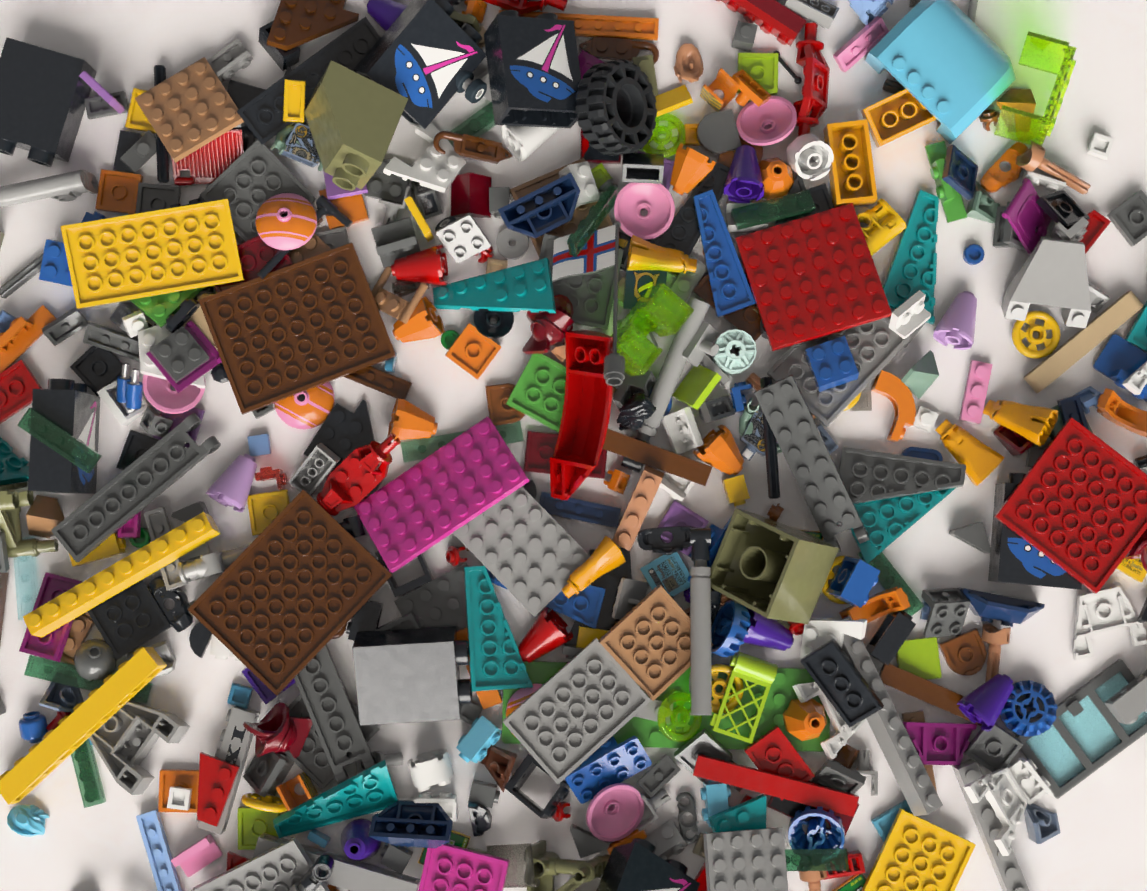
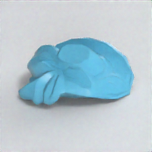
(27, 820)

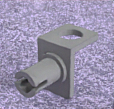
(392, 208)
(391, 760)
(863, 768)
(653, 803)

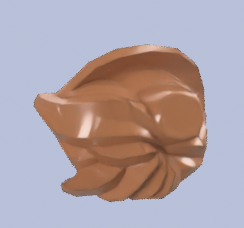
(688, 63)

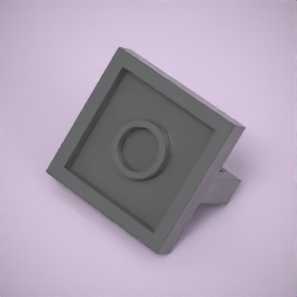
(1004, 233)
(395, 240)
(268, 772)

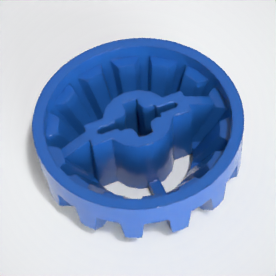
(729, 628)
(1021, 725)
(816, 830)

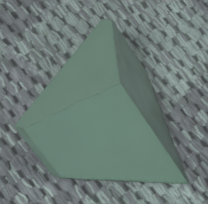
(982, 205)
(922, 375)

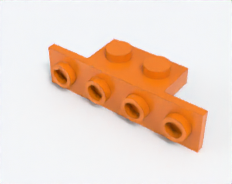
(22, 335)

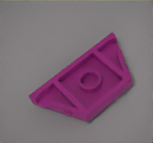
(940, 741)

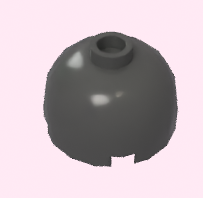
(94, 660)

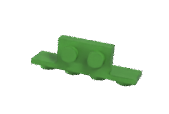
(950, 198)

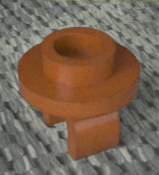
(989, 116)

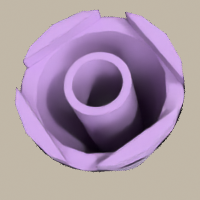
(958, 322)
(234, 483)

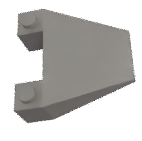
(1052, 277)
(135, 729)

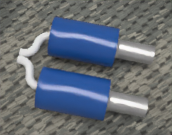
(129, 389)

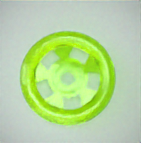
(673, 123)
(665, 711)

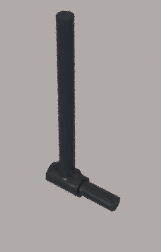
(324, 207)

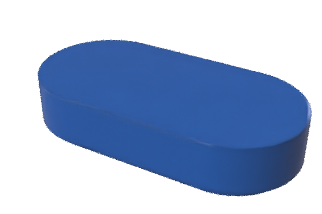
(924, 453)

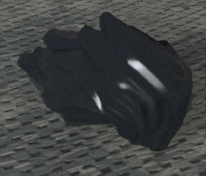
(635, 411)

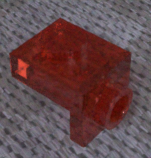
(268, 474)

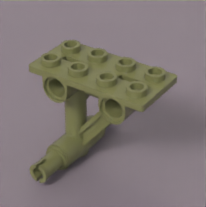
(11, 500)
(550, 864)

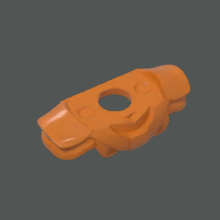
(996, 178)

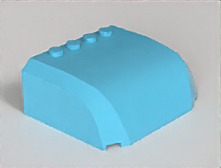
(944, 64)

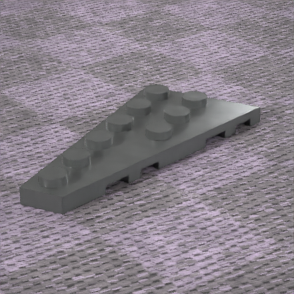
(886, 475)

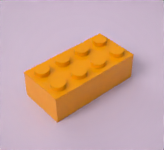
(895, 117)
(852, 168)

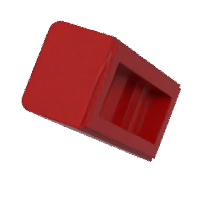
(852, 870)

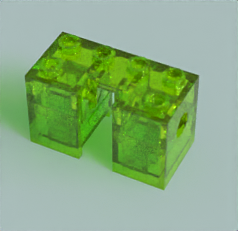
(655, 311)

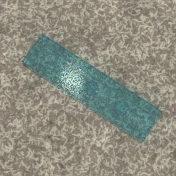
(26, 583)

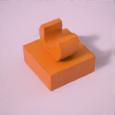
(476, 8)
(618, 481)

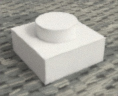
(1100, 146)
(134, 323)
(925, 419)
(179, 798)

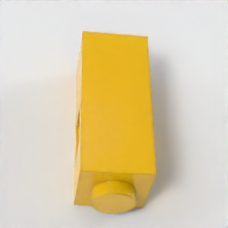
(110, 547)

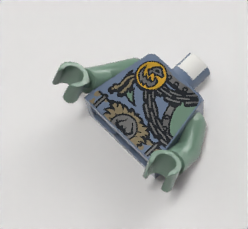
(298, 144)
(752, 432)

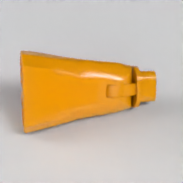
(648, 256)
(1028, 421)
(970, 451)
(603, 559)

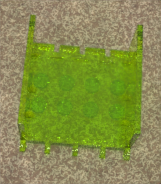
(1049, 56)

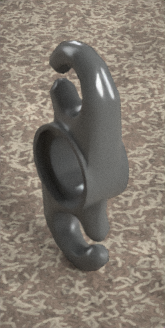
(691, 809)

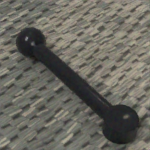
(797, 79)

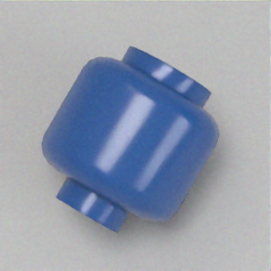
(33, 726)

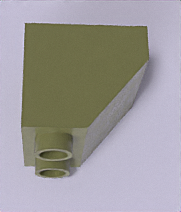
(352, 124)
(771, 567)

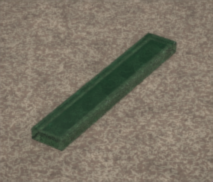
(422, 448)
(67, 675)

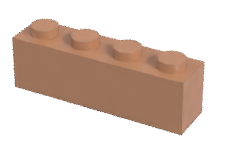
(637, 507)

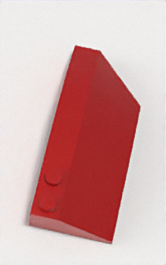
(584, 412)

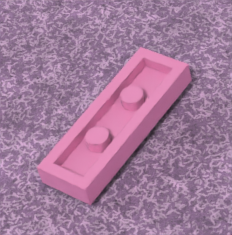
(860, 44)
(975, 392)

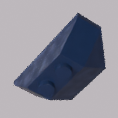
(543, 208)
(1000, 607)
(412, 825)

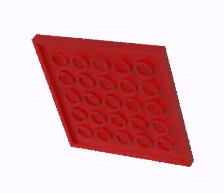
(812, 277)
(1080, 505)

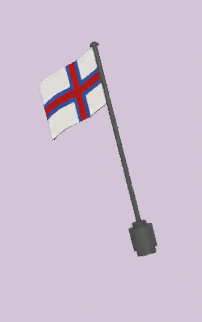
(597, 255)

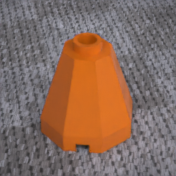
(689, 169)
(776, 177)
(421, 325)
(410, 422)
(721, 451)
(805, 719)

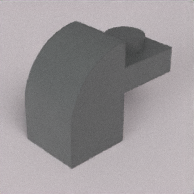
(633, 385)

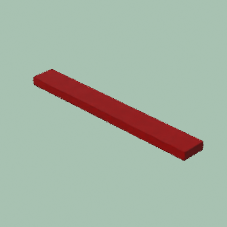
(775, 785)

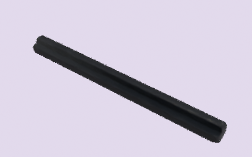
(161, 151)
(770, 452)

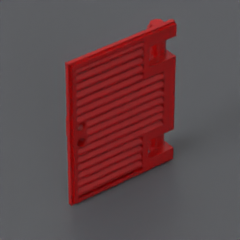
(210, 160)

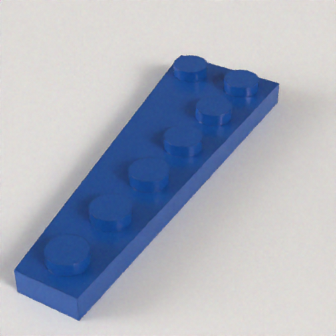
(724, 269)
(581, 607)

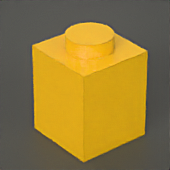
(736, 490)

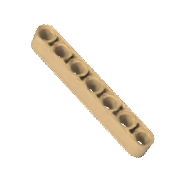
(1083, 341)

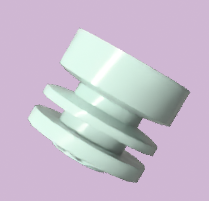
(730, 363)

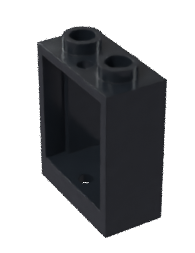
(397, 591)
(890, 636)
(519, 778)

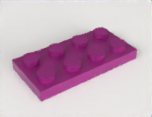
(53, 644)

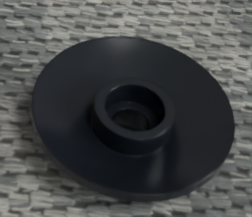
(501, 328)

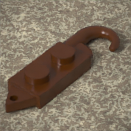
(617, 48)
(473, 147)

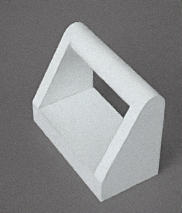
(116, 408)

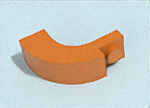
(902, 401)
(1122, 413)
(879, 605)

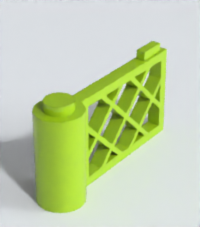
(752, 670)

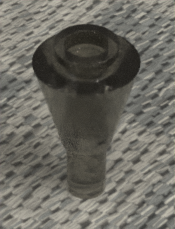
(403, 288)

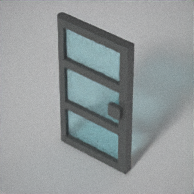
(1083, 732)

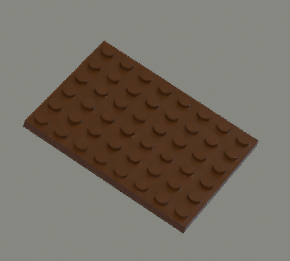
(297, 328)
(290, 592)

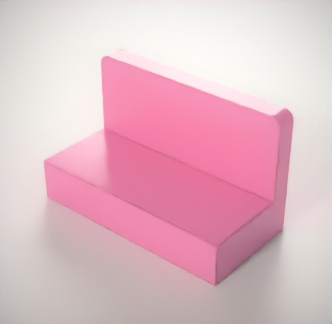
(198, 856)

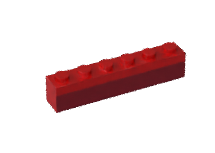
(771, 18)

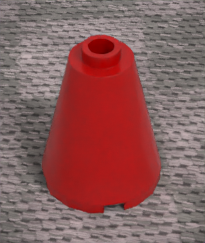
(423, 266)
(544, 636)

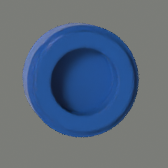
(973, 254)

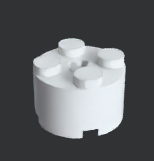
(809, 157)
(431, 769)

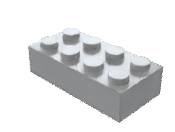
(815, 10)
(314, 469)

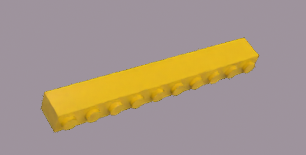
(121, 575)
(81, 724)

